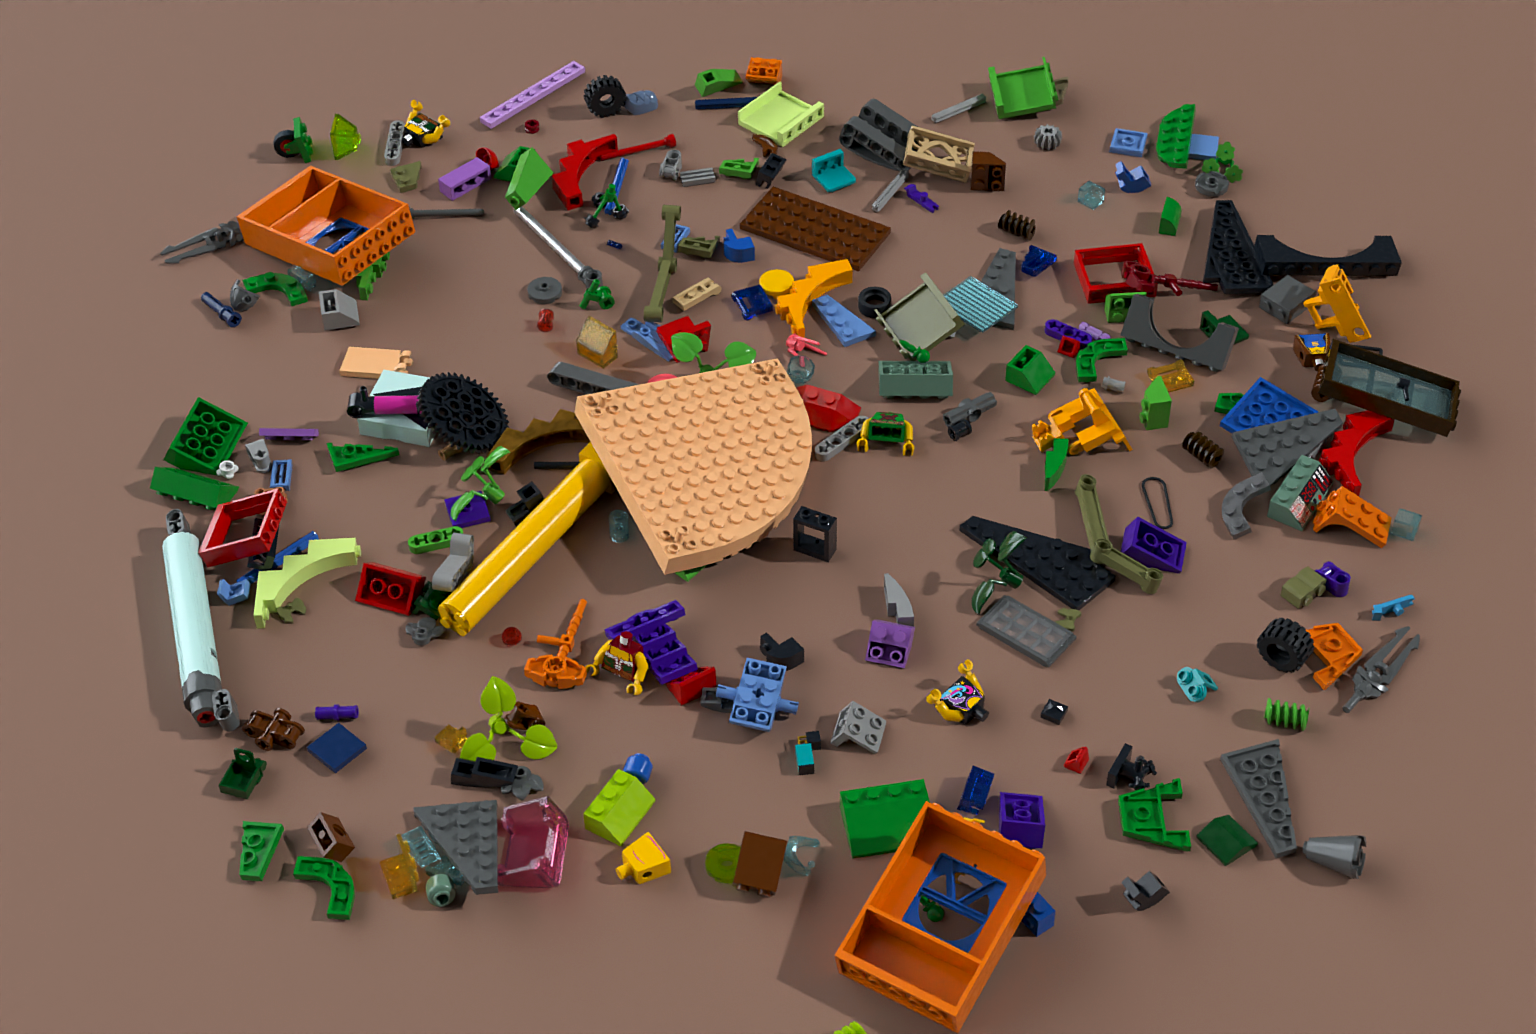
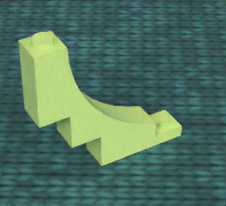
(277, 585)

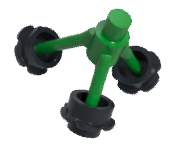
(600, 200)

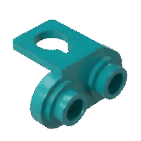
(1194, 684)

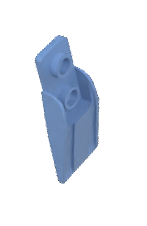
(647, 336)

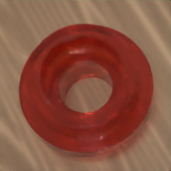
(511, 636)

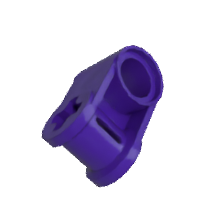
(1336, 579)

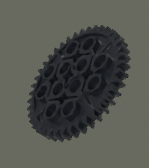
(462, 412)

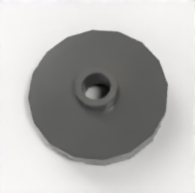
(1212, 183)
(544, 290)

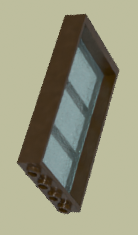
(1371, 382)

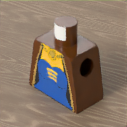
(1311, 349)

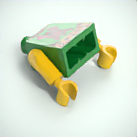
(887, 427)

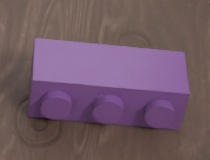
(464, 178)

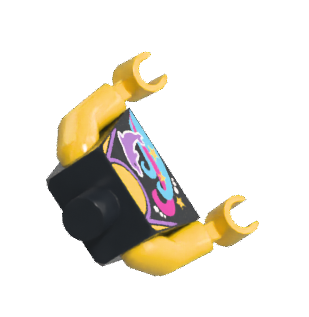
(962, 699)

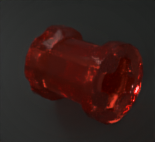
(545, 323)

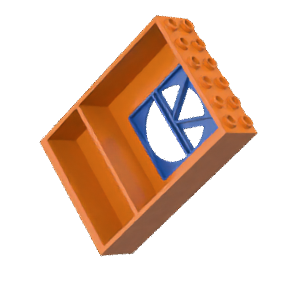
(315, 204)
(907, 963)

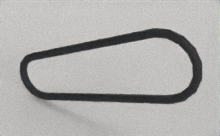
(1149, 504)

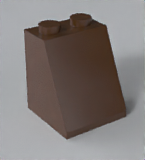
(759, 864)

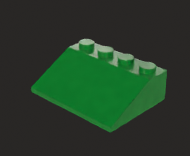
(205, 438)
(880, 815)

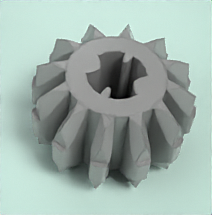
(1048, 137)

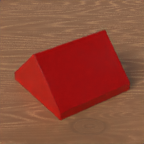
(691, 685)

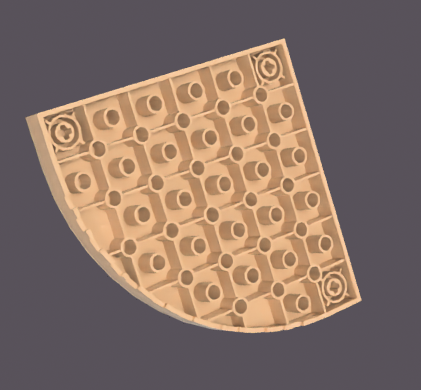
(703, 457)

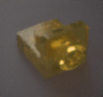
(451, 738)

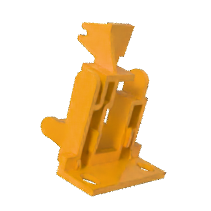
(1336, 291)
(1064, 417)

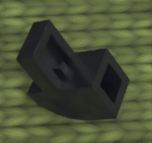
(530, 499)
(787, 653)
(1144, 892)

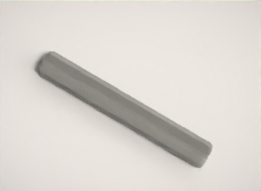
(958, 108)
(890, 190)

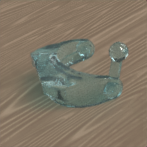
(790, 853)

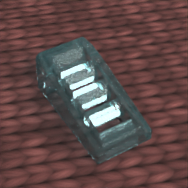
(416, 835)

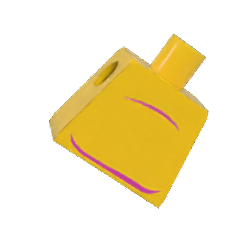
(644, 860)

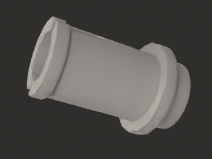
(1113, 384)

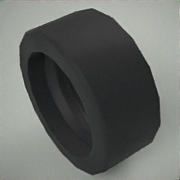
(873, 293)

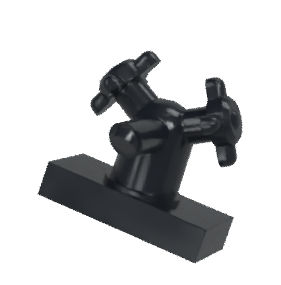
(1130, 770)

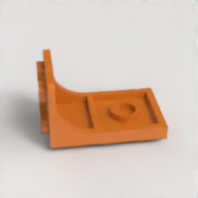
(1350, 510)

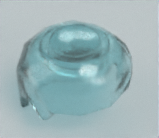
(800, 369)

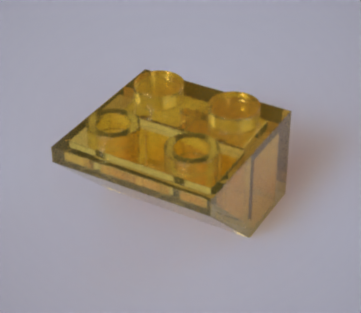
(597, 342)

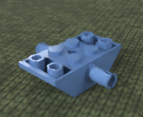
(758, 695)

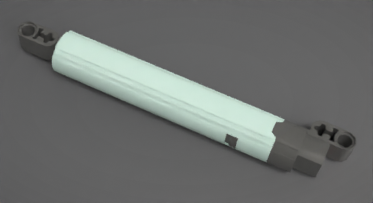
(194, 628)

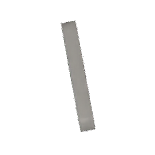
(396, 153)
(853, 426)

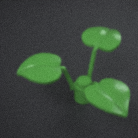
(687, 345)
(491, 491)

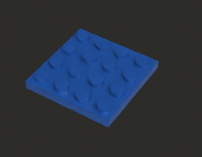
(1262, 406)

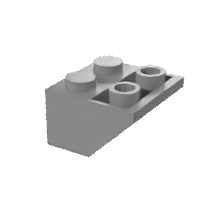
(338, 310)

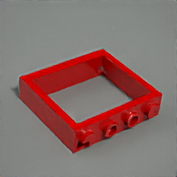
(1109, 254)
(215, 552)

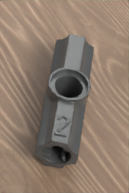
(970, 409)

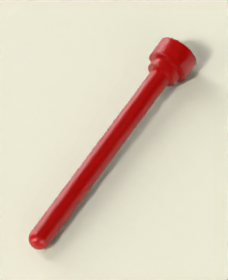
(667, 141)

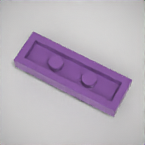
(288, 434)

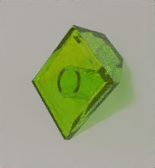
(343, 137)

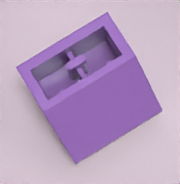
(889, 643)

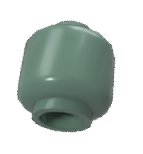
(440, 890)

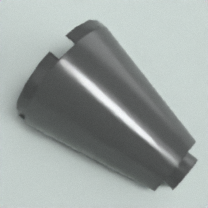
(1338, 853)

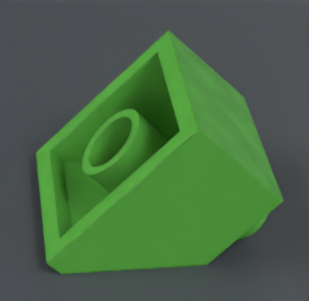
(1156, 406)

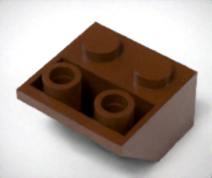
(987, 172)

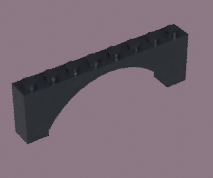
(1279, 259)

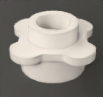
(227, 469)

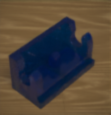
(975, 790)

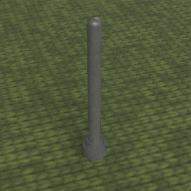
(446, 212)

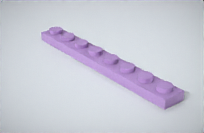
(532, 94)

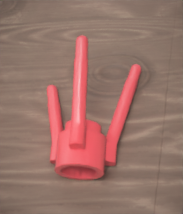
(797, 343)

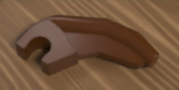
(767, 144)

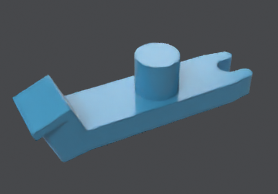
(1394, 605)

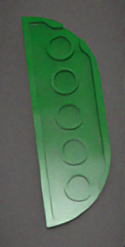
(1176, 136)

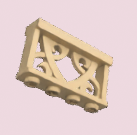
(926, 161)

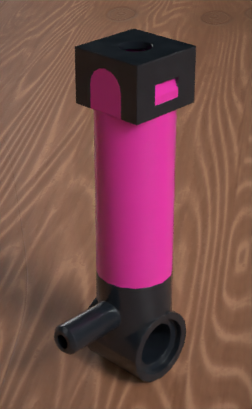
(362, 404)

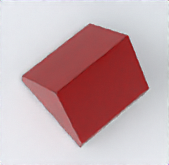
(1069, 346)
(1077, 760)

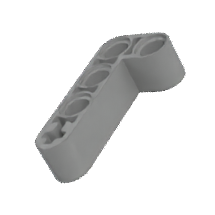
(456, 565)

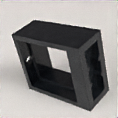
(812, 545)

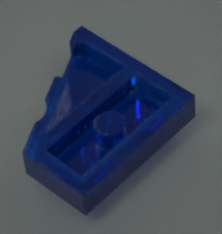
(1037, 261)

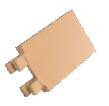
(372, 361)

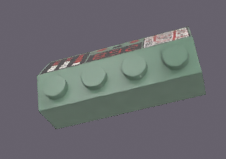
(1300, 493)

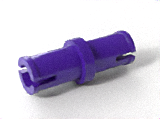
(336, 712)

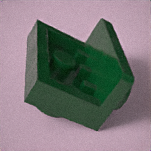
(430, 601)

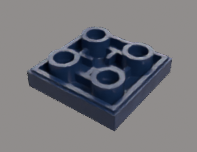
(336, 748)

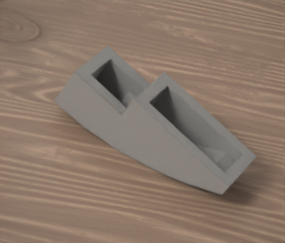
(897, 602)

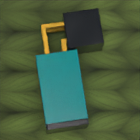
(804, 752)

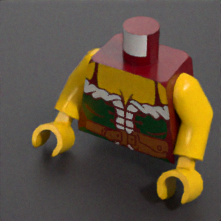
(623, 659)

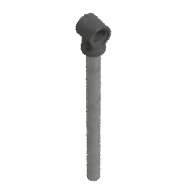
(585, 273)

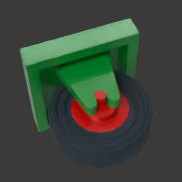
(291, 143)

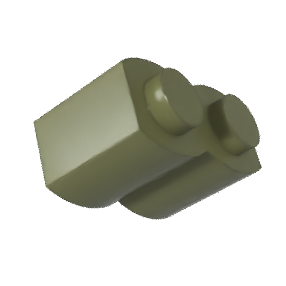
(1303, 587)

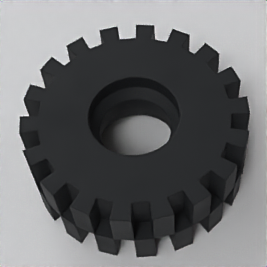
(603, 87)

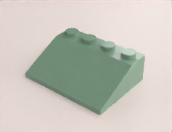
(915, 379)

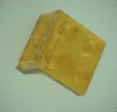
(400, 871)

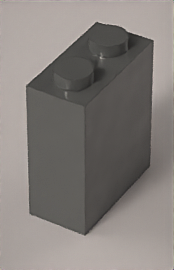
(1286, 299)

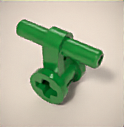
(601, 295)

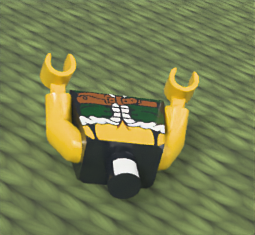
(422, 129)

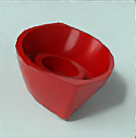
(488, 157)

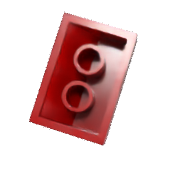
(389, 587)

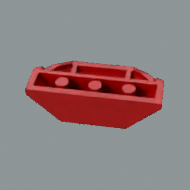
(827, 408)

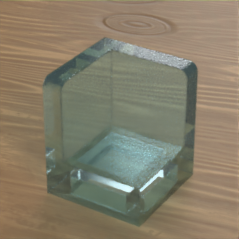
(1091, 195)
(1406, 524)

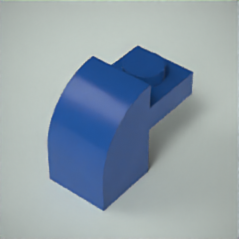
(1132, 181)
(738, 250)

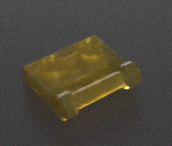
(1173, 381)

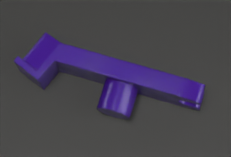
(921, 198)

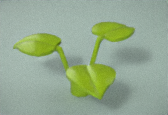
(498, 698)

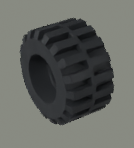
(1285, 645)

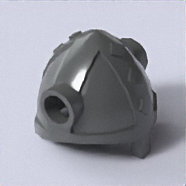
(241, 298)

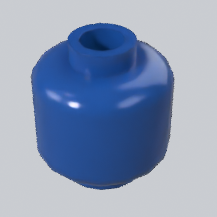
(639, 766)

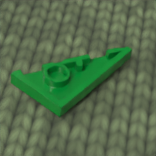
(357, 455)

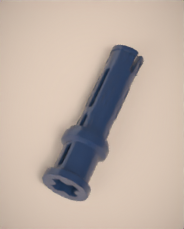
(224, 312)

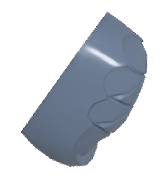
(641, 102)

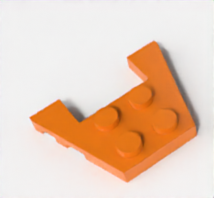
(1336, 651)

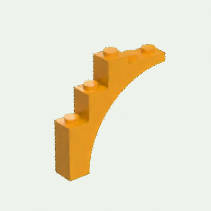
(817, 282)

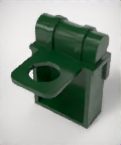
(242, 774)

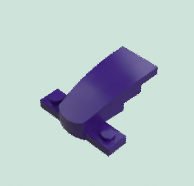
(663, 651)

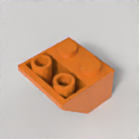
(764, 71)

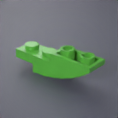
(368, 276)

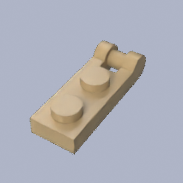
(696, 294)

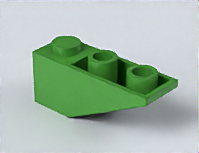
(716, 80)

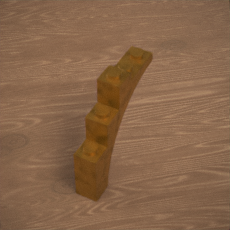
(538, 434)

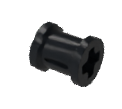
(954, 432)

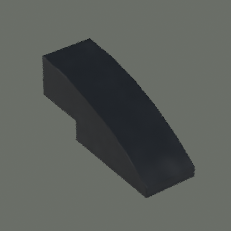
(482, 773)

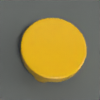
(776, 282)

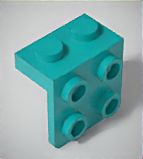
(831, 172)

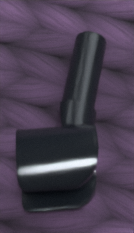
(1404, 384)

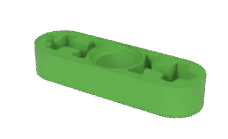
(431, 546)

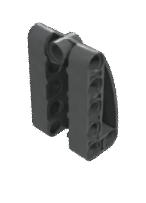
(878, 135)

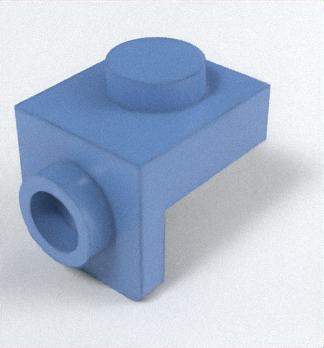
(233, 593)

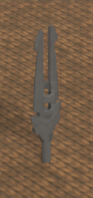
(228, 233)
(1369, 682)

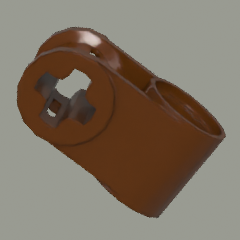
(524, 716)

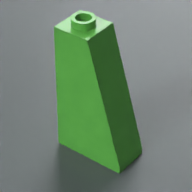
(527, 178)

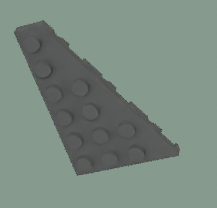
(1279, 445)
(467, 838)

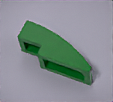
(1055, 462)

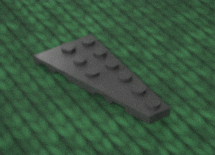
(1001, 278)
(1263, 787)

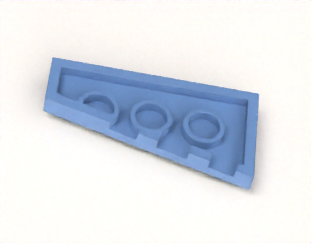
(842, 322)

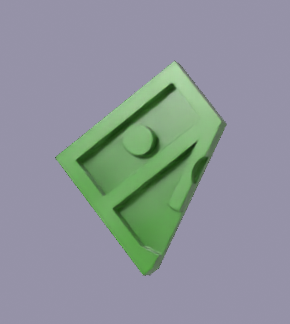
(739, 168)

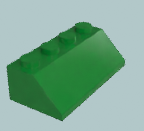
(192, 487)

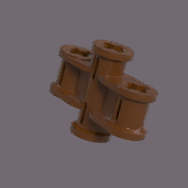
(273, 729)

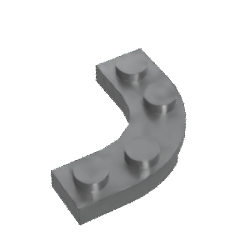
(1235, 501)

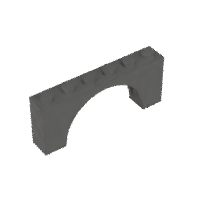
(1141, 327)

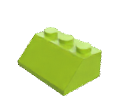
(618, 808)

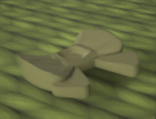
(284, 612)
(1071, 615)

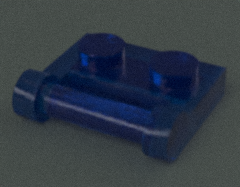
(756, 297)

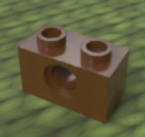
(330, 837)

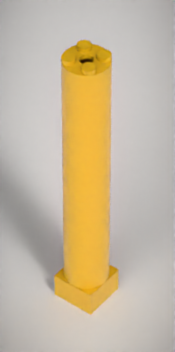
(526, 543)

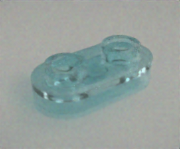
(307, 280)
(618, 526)

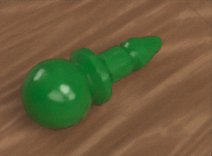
(921, 355)
(934, 912)

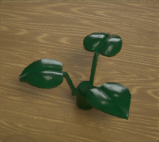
(1008, 576)

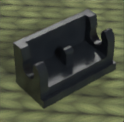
(770, 169)

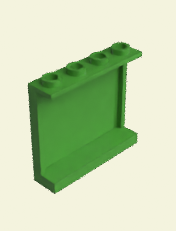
(1023, 90)

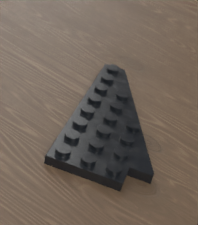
(1231, 254)
(1049, 562)

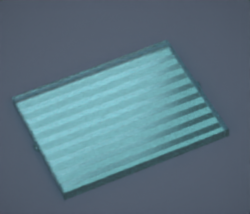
(979, 304)

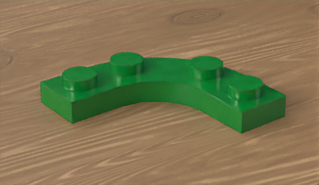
(276, 281)
(1094, 351)
(335, 877)

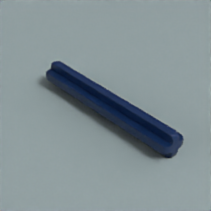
(723, 103)

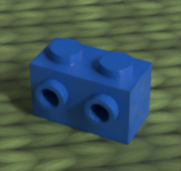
(1039, 915)

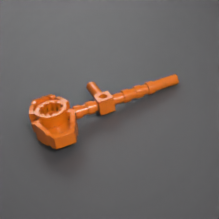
(559, 670)

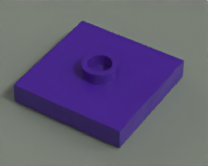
(473, 513)

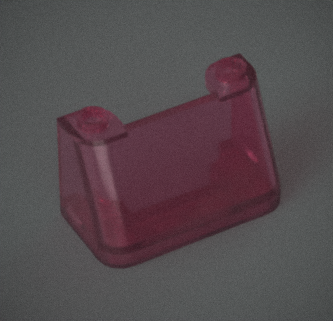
(535, 844)

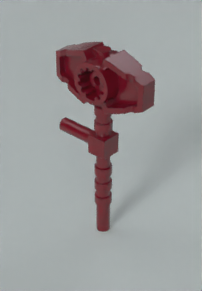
(1139, 277)

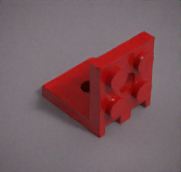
(681, 325)

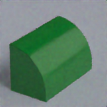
(1170, 217)

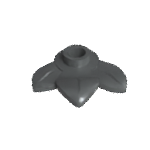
(424, 630)
(523, 783)

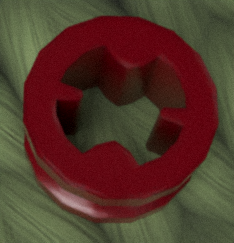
(531, 126)

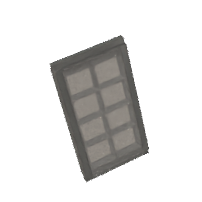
(1026, 631)

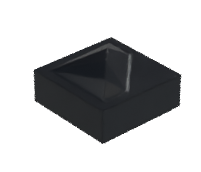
(1054, 711)

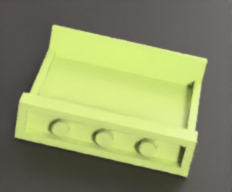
(779, 115)

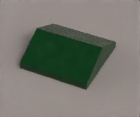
(1226, 839)

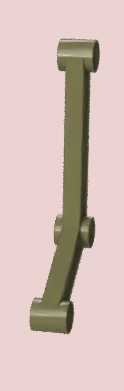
(666, 265)
(1100, 546)

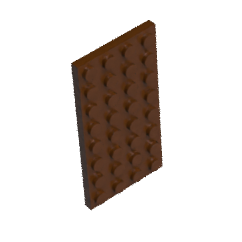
(815, 228)

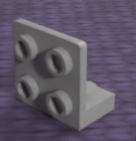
(859, 726)

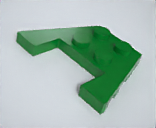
(1144, 819)

